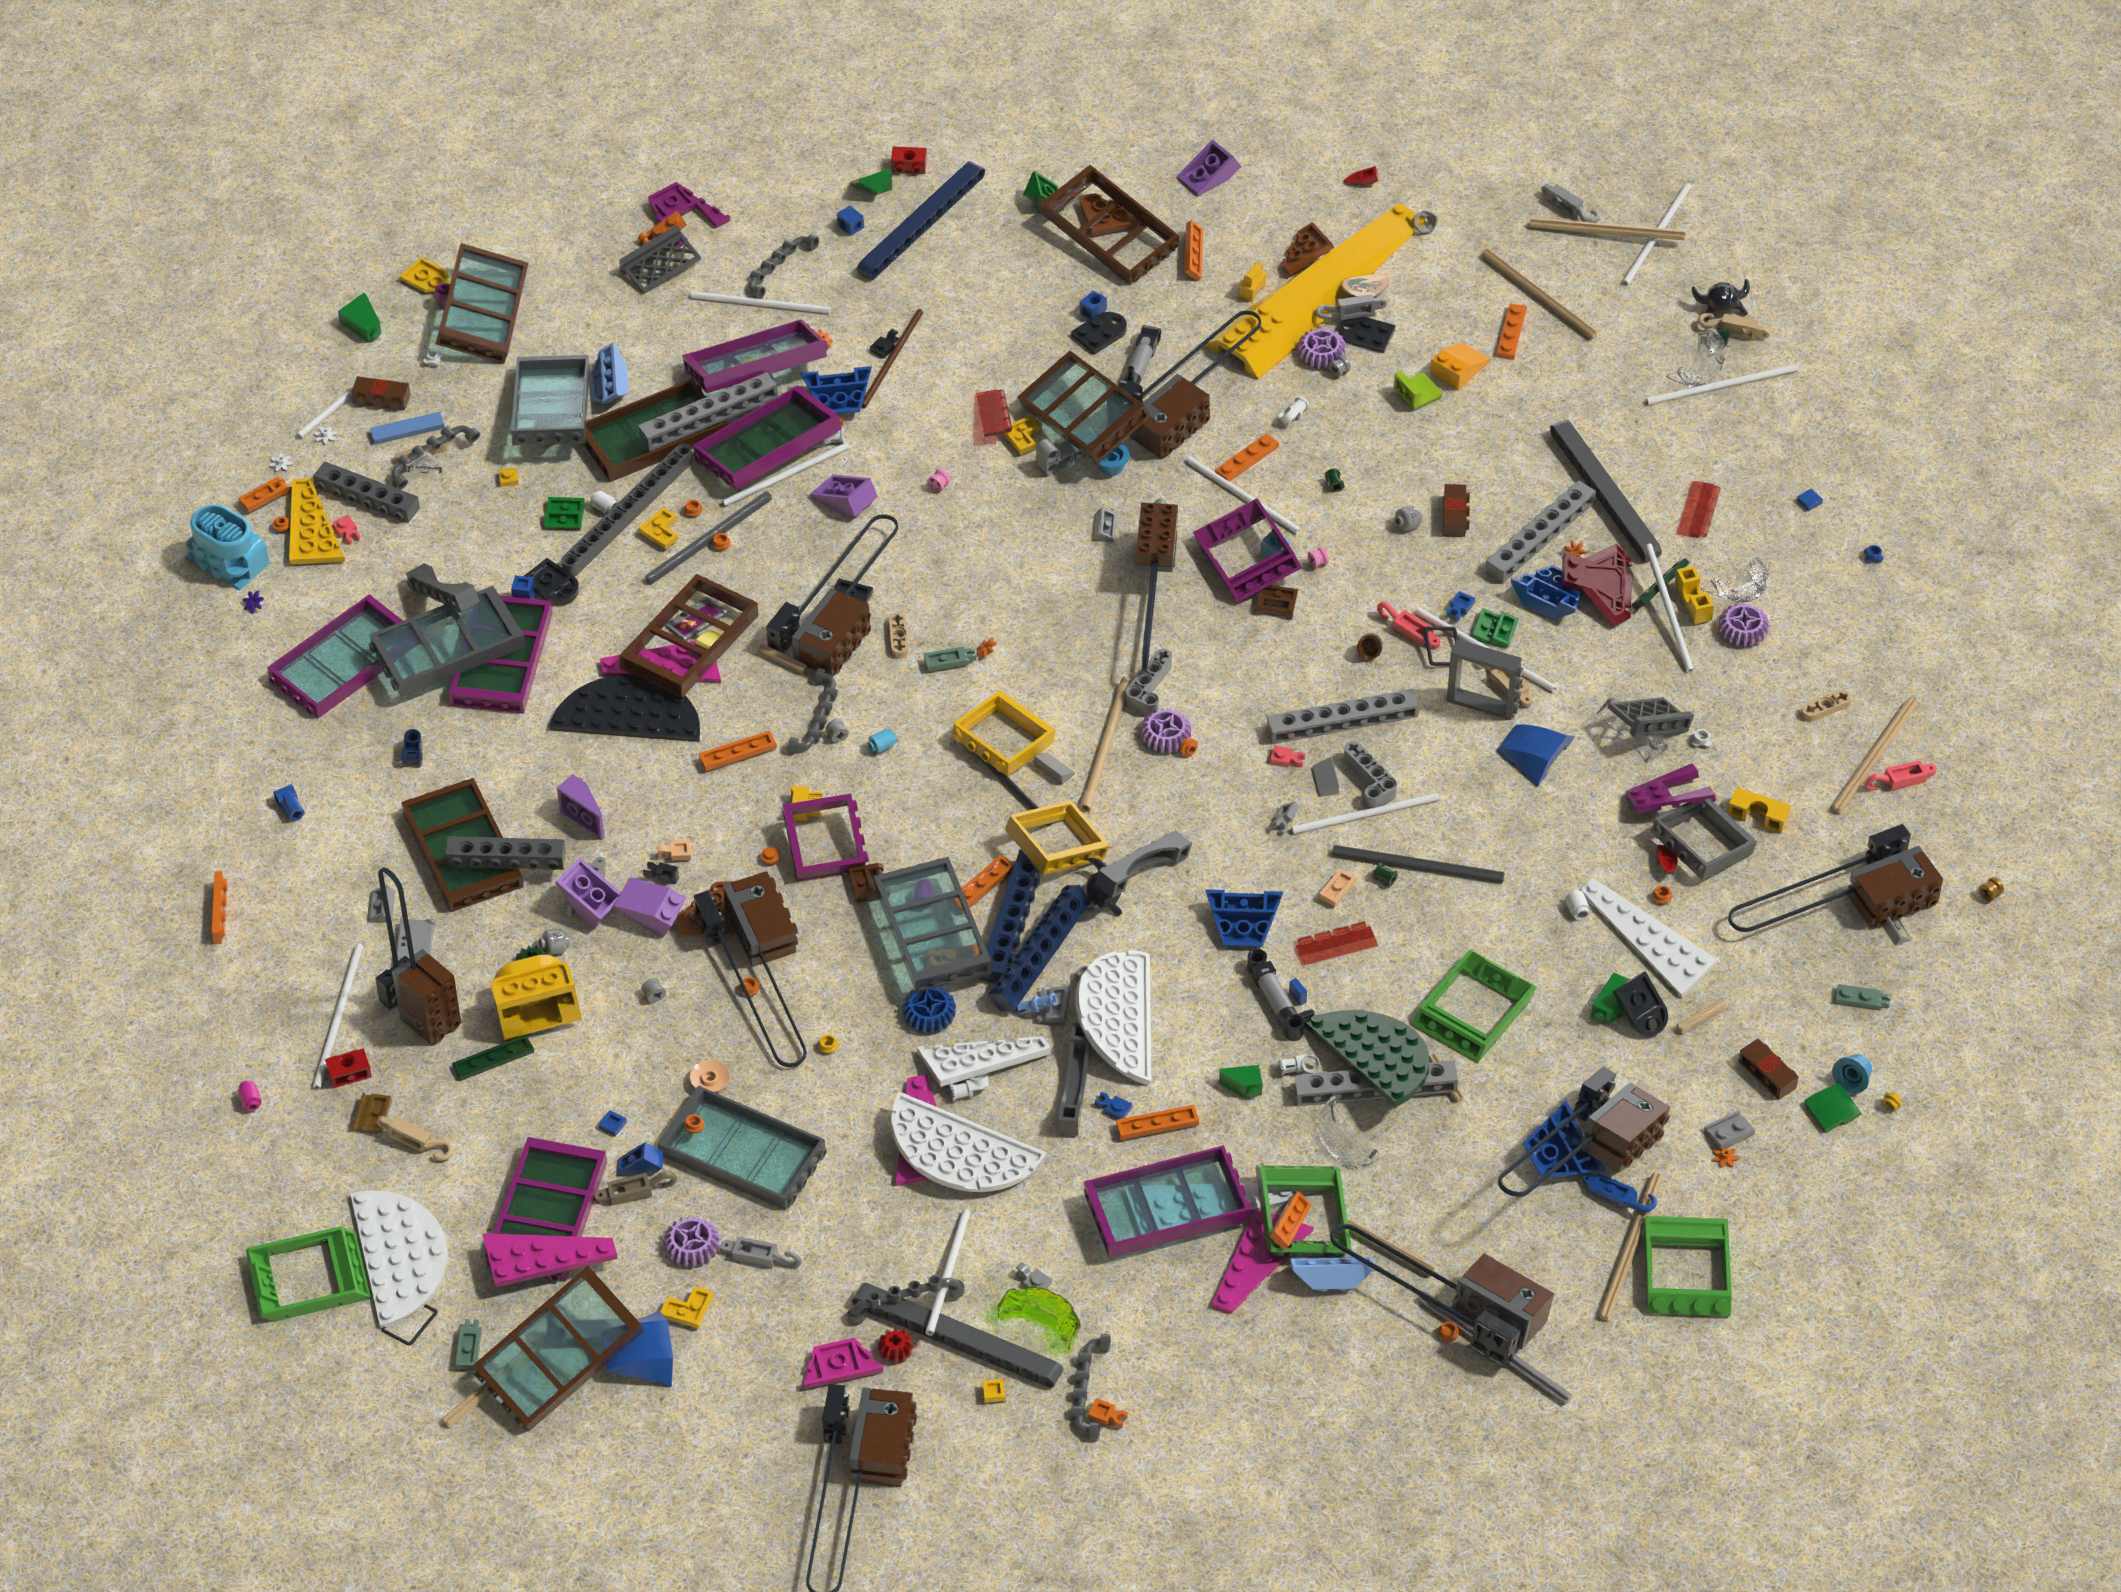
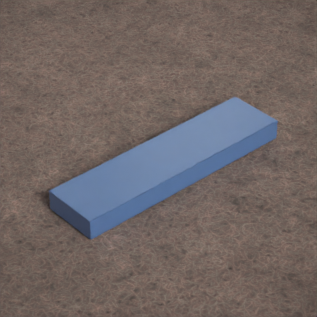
(407, 428)

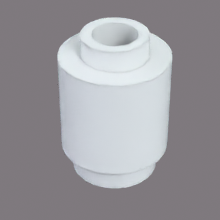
(603, 501)
(1577, 904)

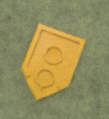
(425, 275)

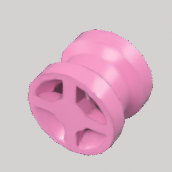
(939, 479)
(1318, 557)

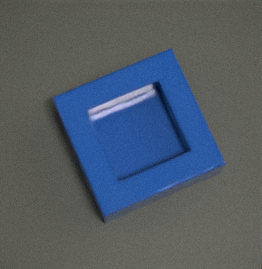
(1809, 499)
(1298, 991)
(612, 1123)

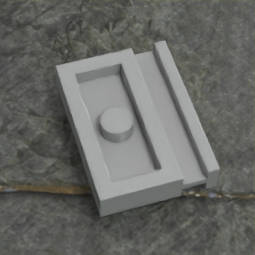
(1056, 1013)
(1729, 1130)

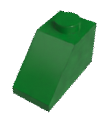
(1242, 1080)

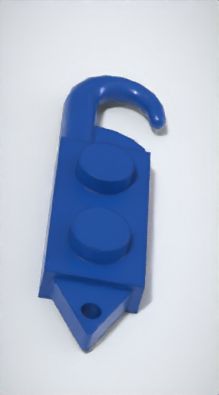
(1616, 1192)

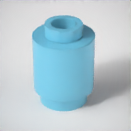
(881, 741)

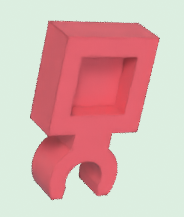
(346, 527)
(1284, 756)

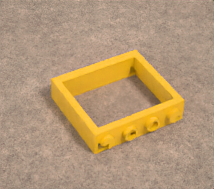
(1016, 713)
(1095, 844)

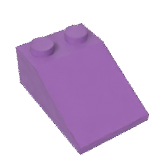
(1209, 168)
(845, 494)
(579, 805)
(588, 892)
(650, 904)

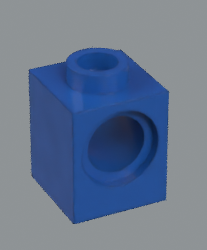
(850, 220)
(1093, 305)
(523, 587)

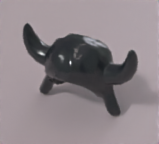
(1722, 297)
(1097, 896)

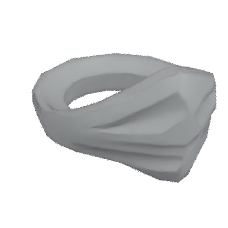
(1431, 217)

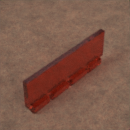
(994, 412)
(1699, 509)
(1341, 943)

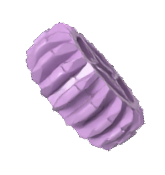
(1321, 343)
(1743, 624)
(1169, 730)
(689, 1234)

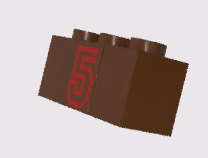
(381, 393)
(1455, 510)
(1768, 1068)

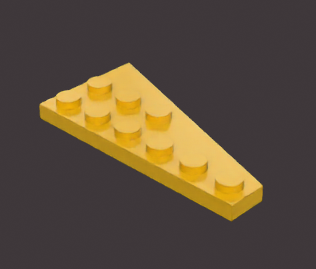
(310, 530)

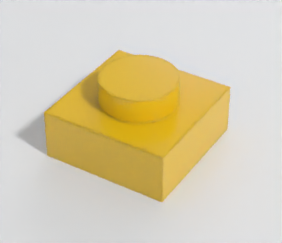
(508, 477)
(993, 1390)

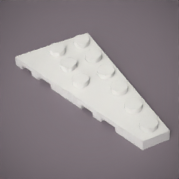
(978, 1058)

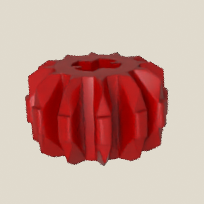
(895, 1345)

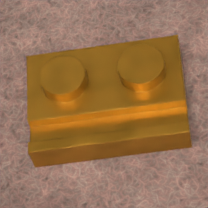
(370, 1110)

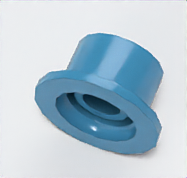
(1114, 462)
(1852, 1073)

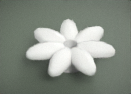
(325, 434)
(281, 462)

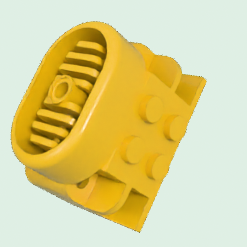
(534, 995)

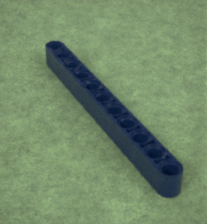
(920, 220)

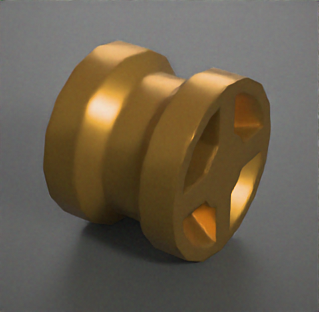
(1991, 889)

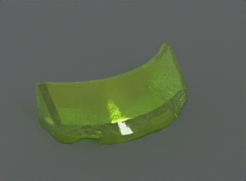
(1042, 1306)

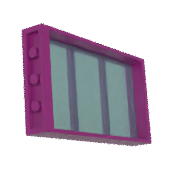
(754, 355)
(333, 659)
(1167, 1201)

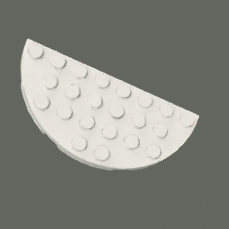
(1116, 1011)
(958, 1150)
(401, 1251)

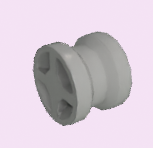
(1339, 366)
(837, 730)
(653, 990)

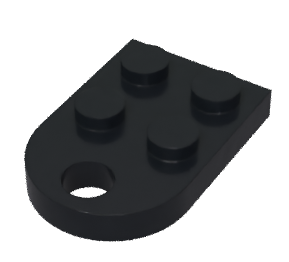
(1100, 331)
(1367, 333)
(552, 581)
(1641, 1004)

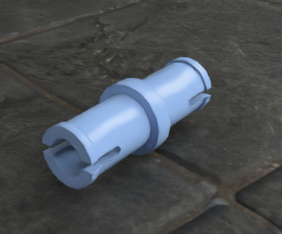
(1037, 1004)

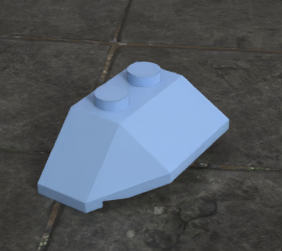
(609, 376)
(1331, 1272)

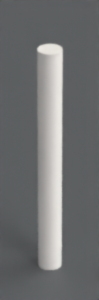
(322, 416)

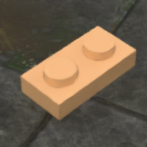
(1337, 887)

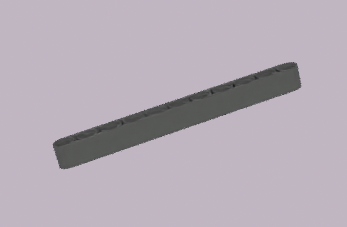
(1606, 490)
(627, 509)
(965, 1338)

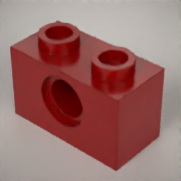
(909, 160)
(348, 1068)

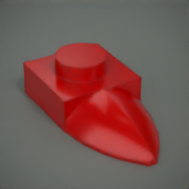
(1365, 177)
(1666, 859)

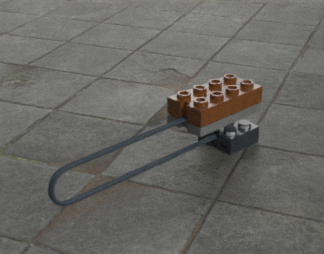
(1156, 551)

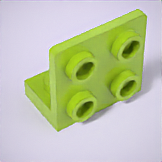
(1417, 389)

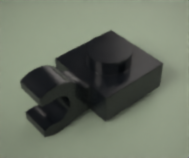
(884, 346)
(665, 872)

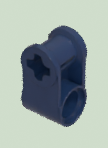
(412, 747)

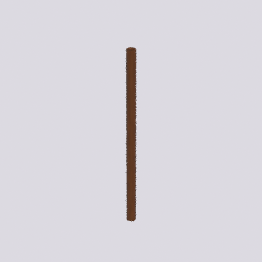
(892, 357)

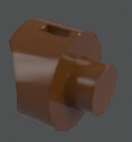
(1369, 646)

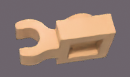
(677, 850)

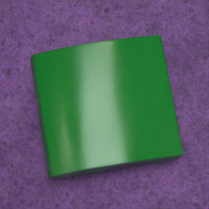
(564, 513)
(1494, 628)
(1832, 1107)

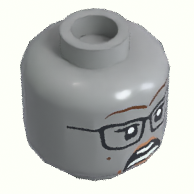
(1408, 518)
(554, 941)

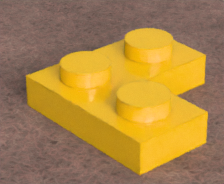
(1021, 433)
(657, 528)
(690, 1312)

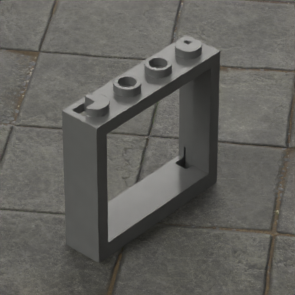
(1490, 658)
(1717, 818)

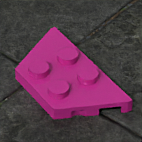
(839, 1363)

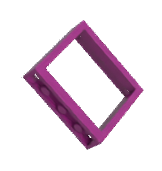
(829, 868)

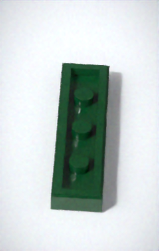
(1653, 590)
(493, 1057)

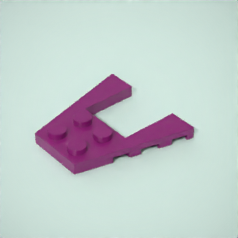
(680, 199)
(1654, 793)

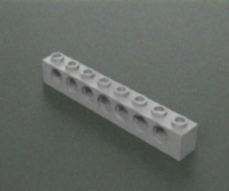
(708, 411)
(1540, 531)
(1342, 716)
(1350, 1087)

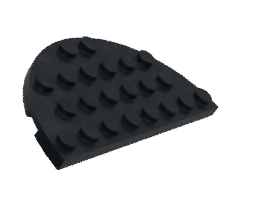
(627, 708)

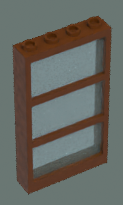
(482, 303)
(1083, 406)
(557, 1348)

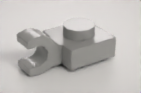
(1285, 814)
(1034, 1278)

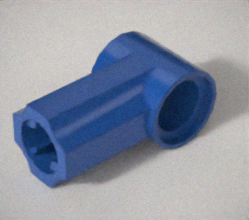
(288, 800)

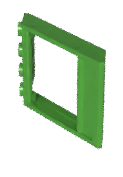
(1455, 1031)
(1302, 1178)
(1687, 1232)
(346, 1262)

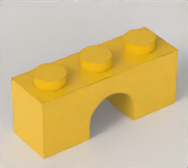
(1697, 603)
(1746, 802)

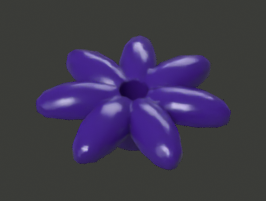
(253, 601)

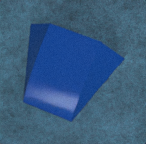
(839, 392)
(1546, 594)
(1533, 749)
(1243, 917)
(1560, 1146)
(648, 1354)

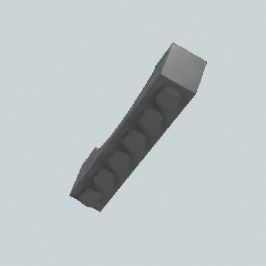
(456, 596)
(1169, 848)
(1075, 1082)

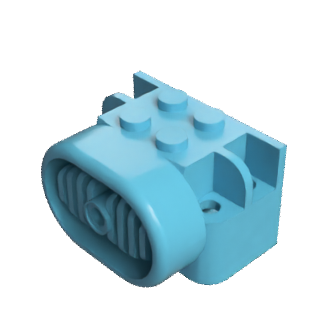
(226, 546)

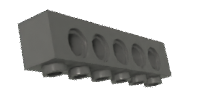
(366, 492)
(505, 853)

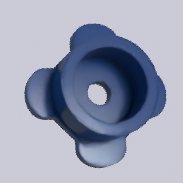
(1873, 553)

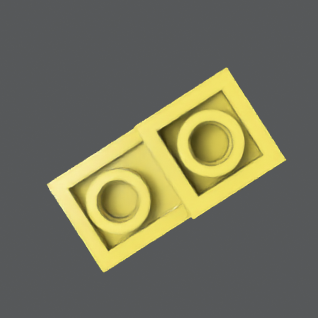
(708, 639)

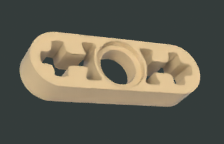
(898, 629)
(1829, 699)

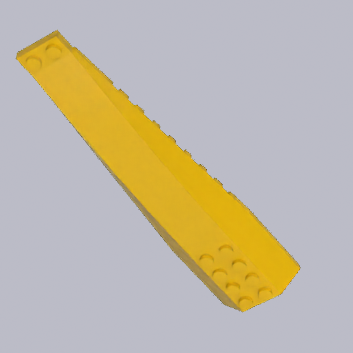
(1292, 306)

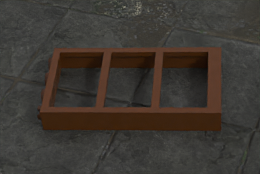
(1077, 185)
(667, 679)

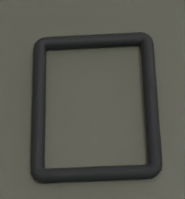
(1428, 644)
(418, 1333)

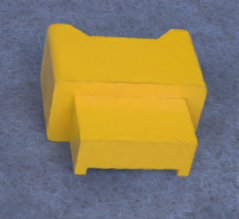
(1252, 282)
(803, 793)

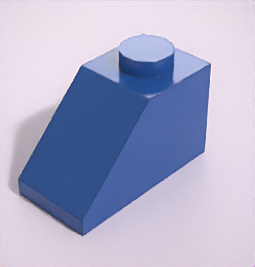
(640, 1160)

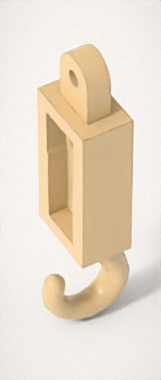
(1738, 326)
(1501, 680)
(413, 1136)

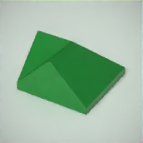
(875, 183)
(1039, 189)

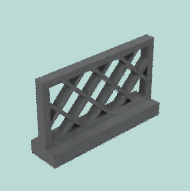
(652, 251)
(1651, 717)

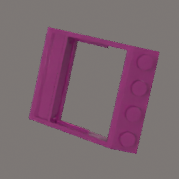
(1259, 575)

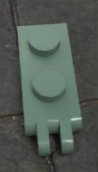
(949, 658)
(1862, 997)
(468, 1345)

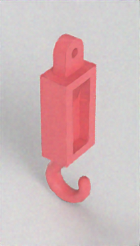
(1408, 625)
(1900, 776)

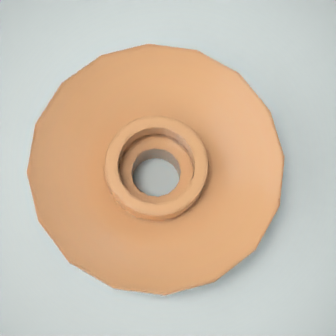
(710, 1070)

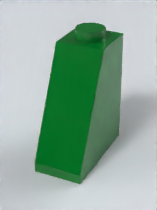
(361, 318)
(1606, 1006)

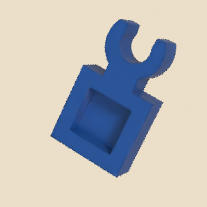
(1460, 604)
(1116, 1107)

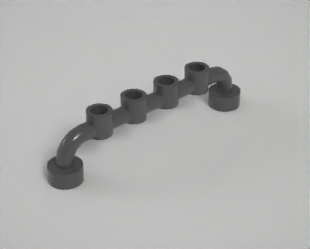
(777, 257)
(434, 444)
(819, 720)
(915, 1289)
(1082, 1377)

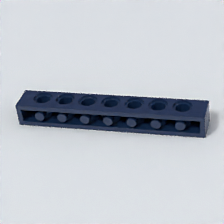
(1011, 916)
(1039, 948)

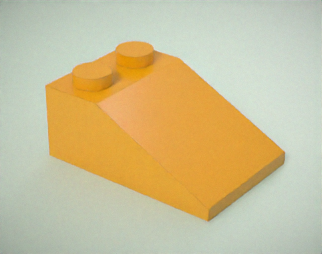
(1457, 364)

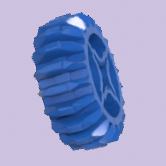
(918, 1014)

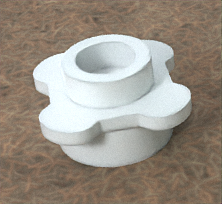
(432, 358)
(1701, 738)

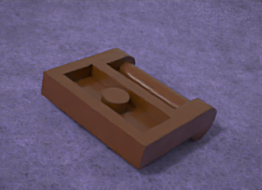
(1278, 596)
(862, 882)

